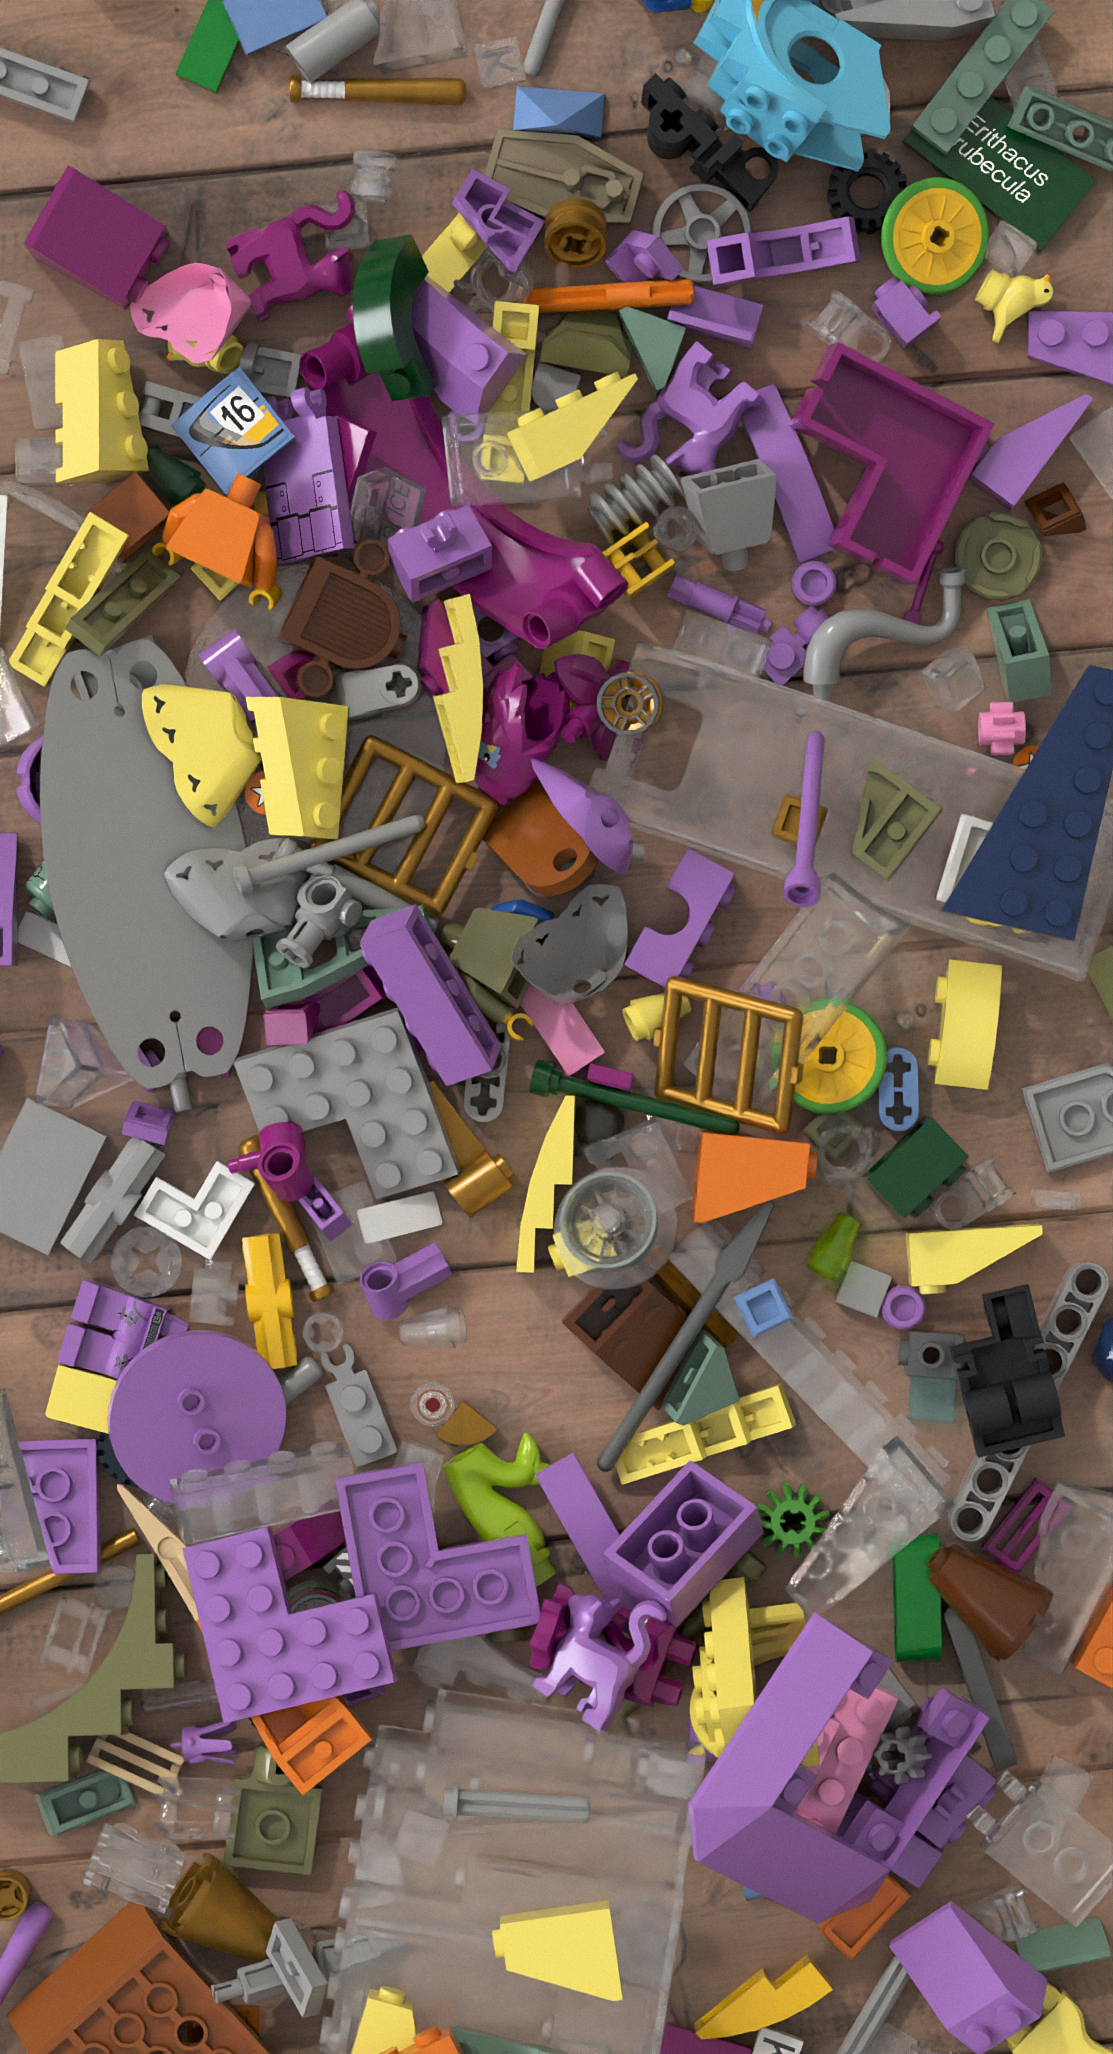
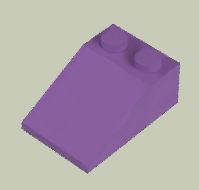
(970, 1978)

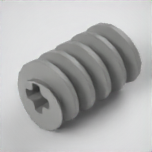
(634, 498)

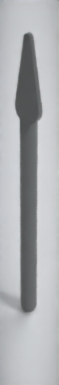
(729, 1268)

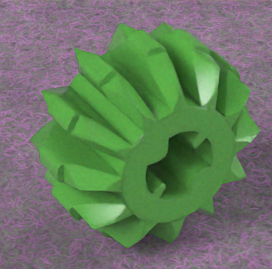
(794, 1505)

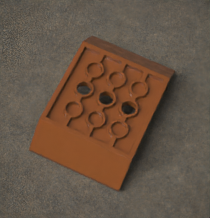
(128, 1997)

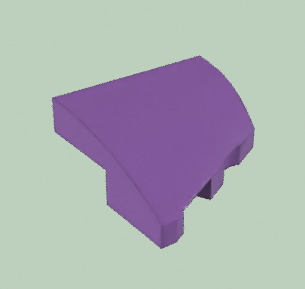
(499, 223)

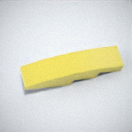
(69, 589)
(462, 707)
(552, 1167)
(673, 1445)

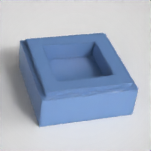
(763, 1307)

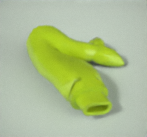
(490, 1513)

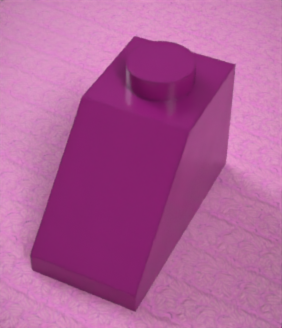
(436, 634)
(307, 1541)

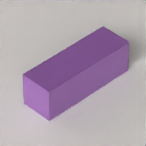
(324, 1210)

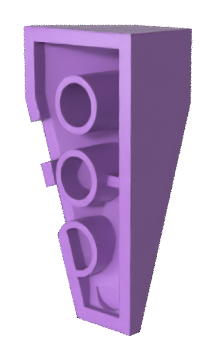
(461, 350)

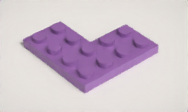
(422, 1589)
(261, 1650)

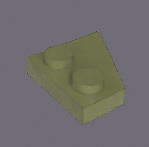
(890, 821)

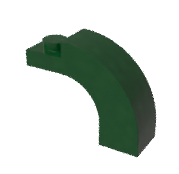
(383, 317)

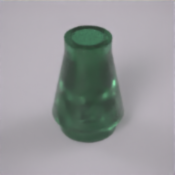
(173, 477)

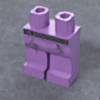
(132, 1319)

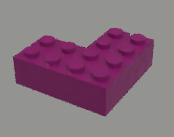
(913, 451)

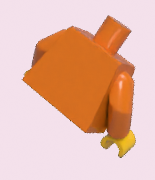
(225, 538)

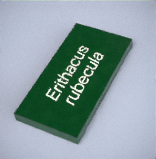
(1010, 173)

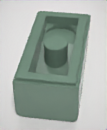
(83, 1800)

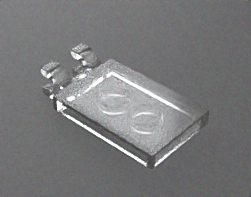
(488, 471)
(1048, 1848)

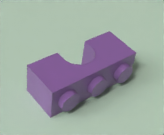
(703, 888)

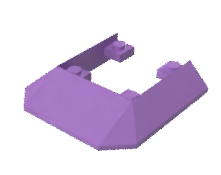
(748, 1801)

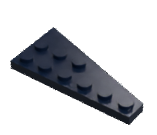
(1044, 839)

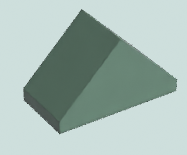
(654, 343)
(701, 1383)

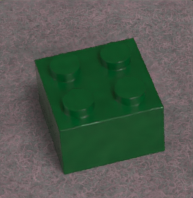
(916, 1168)

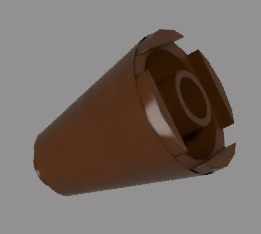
(988, 1598)

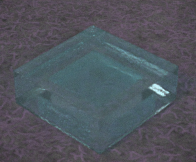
(931, 1399)

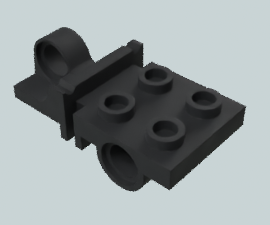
(698, 136)
(1006, 1382)

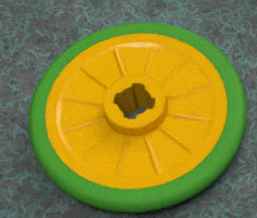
(913, 219)
(855, 1074)

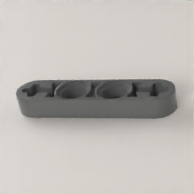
(979, 1689)

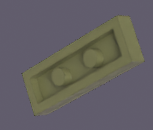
(122, 602)

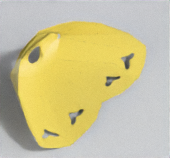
(209, 743)

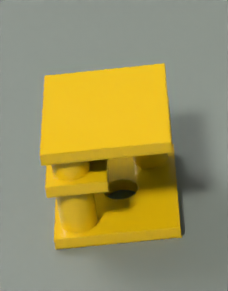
(647, 550)

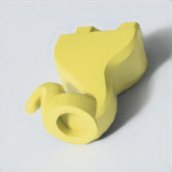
(1057, 2031)

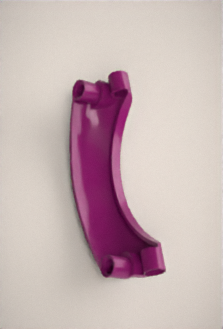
(537, 581)

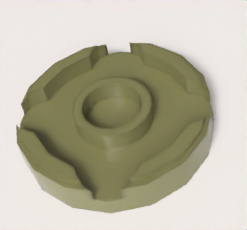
(998, 556)

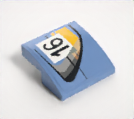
(233, 430)

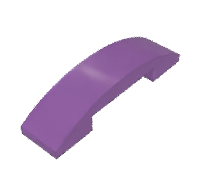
(797, 491)

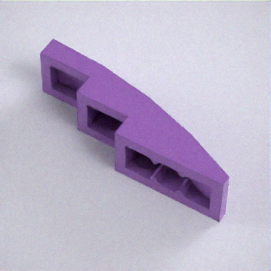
(584, 1521)

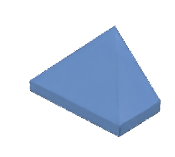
(559, 111)

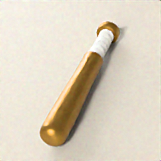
(385, 90)
(290, 1228)

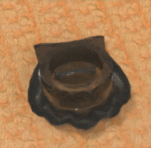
(596, 1122)

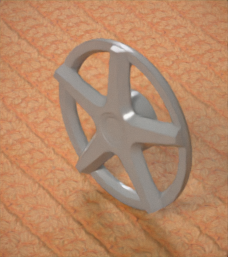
(698, 226)

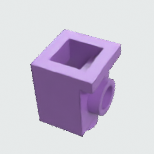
(903, 311)

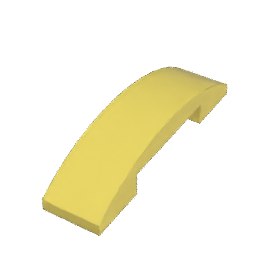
(518, 325)

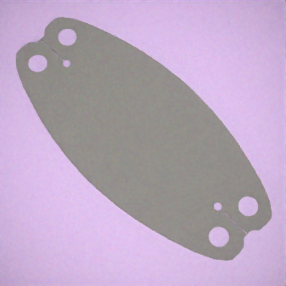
(106, 842)

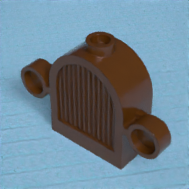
(342, 618)

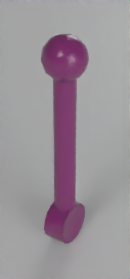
(913, 615)

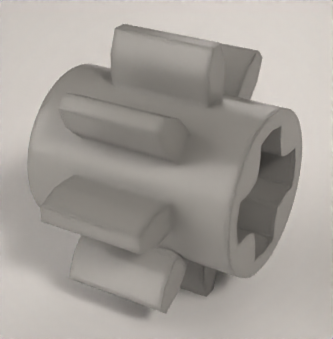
(890, 1759)

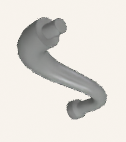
(845, 627)

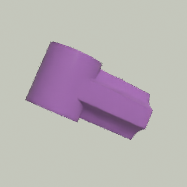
(235, 669)
(392, 1285)

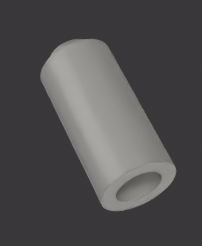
(335, 38)

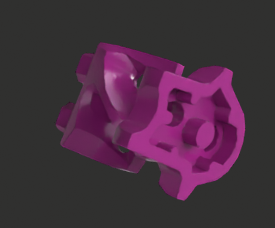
(650, 1682)

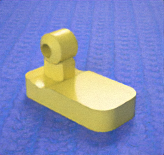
(453, 253)

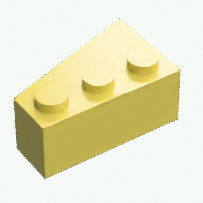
(302, 764)

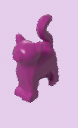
(287, 260)

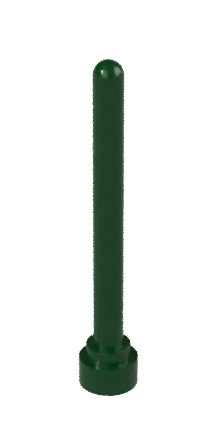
(550, 1080)

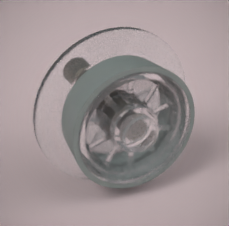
(615, 1228)

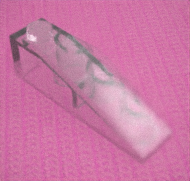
(1075, 1566)

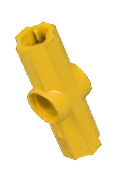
(270, 1299)

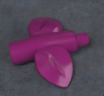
(582, 680)

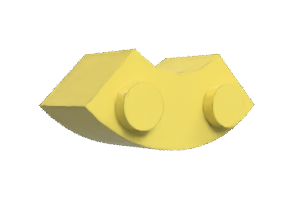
(967, 1024)

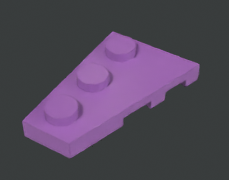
(1073, 342)
(67, 1501)

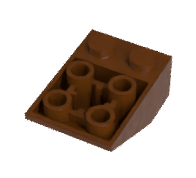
(628, 1330)

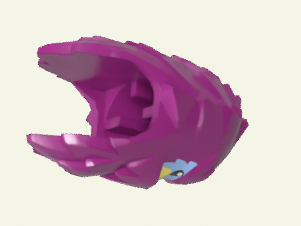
(518, 727)

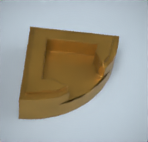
(466, 1427)

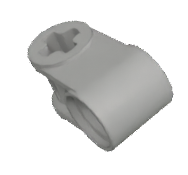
(369, 691)

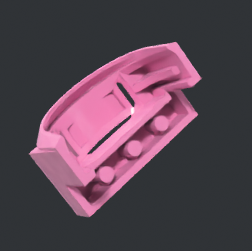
(844, 1755)

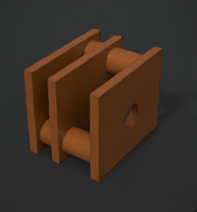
(133, 510)

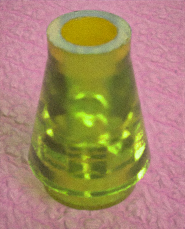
(834, 1249)

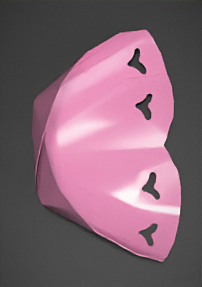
(192, 309)

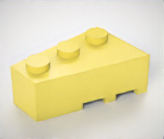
(99, 414)

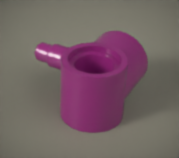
(281, 1149)

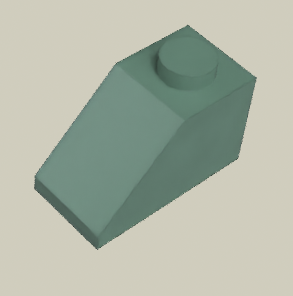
(1020, 651)

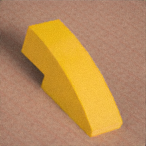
(764, 2001)

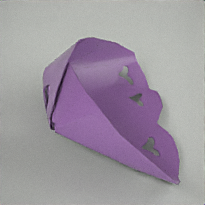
(583, 809)

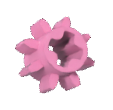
(1001, 728)

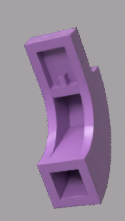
(783, 251)

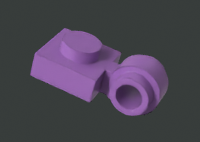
(787, 652)

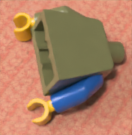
(484, 957)

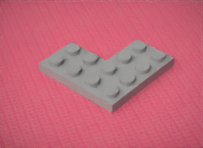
(373, 1081)

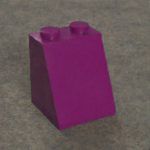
(97, 239)

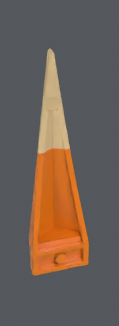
(302, 1739)

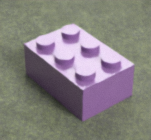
(683, 1542)

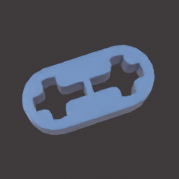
(908, 1091)

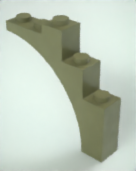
(137, 1660)

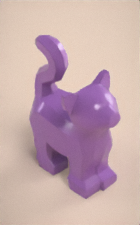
(692, 405)
(594, 1661)

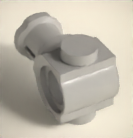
(323, 914)

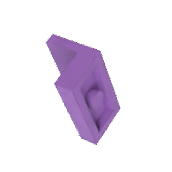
(719, 317)

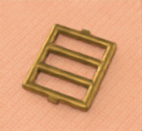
(412, 767)
(754, 1009)

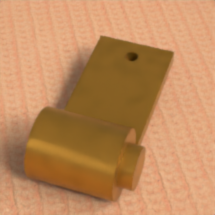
(481, 1176)

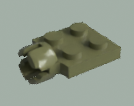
(273, 1820)

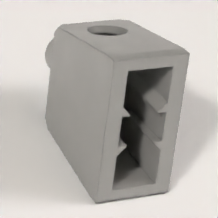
(732, 509)

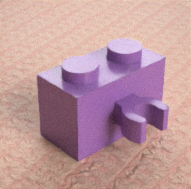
(439, 553)
(967, 1786)

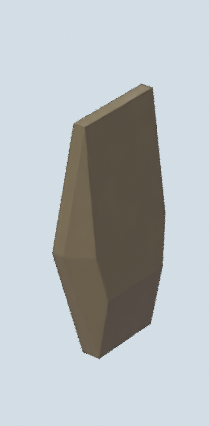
(560, 167)

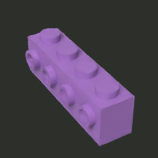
(430, 995)

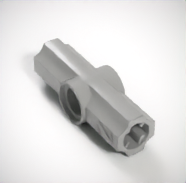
(113, 1199)

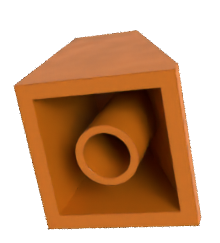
(747, 1171)

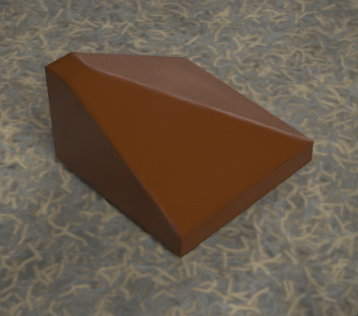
(1056, 511)

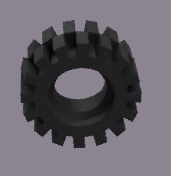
(839, 185)

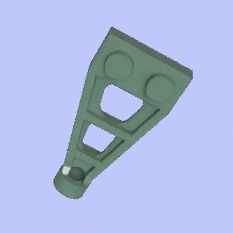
(286, 982)

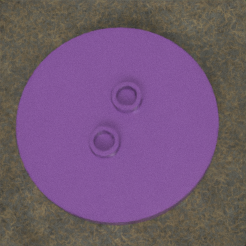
(193, 1406)

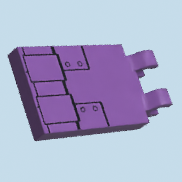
(308, 483)

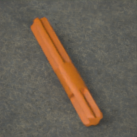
(613, 296)

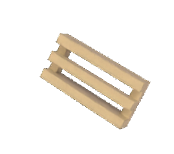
(100, 1743)

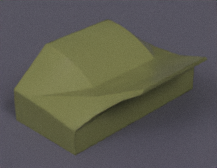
(588, 342)

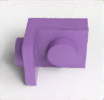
(643, 257)

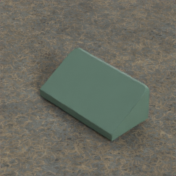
(1064, 1945)

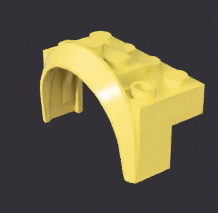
(727, 1661)

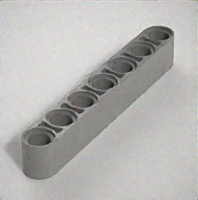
(1066, 1347)

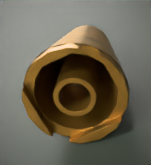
(219, 1912)

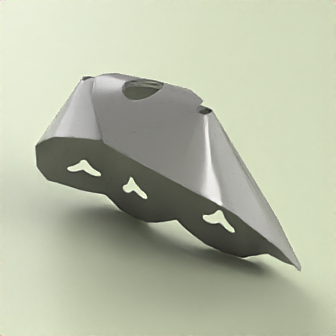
(214, 898)
(577, 946)

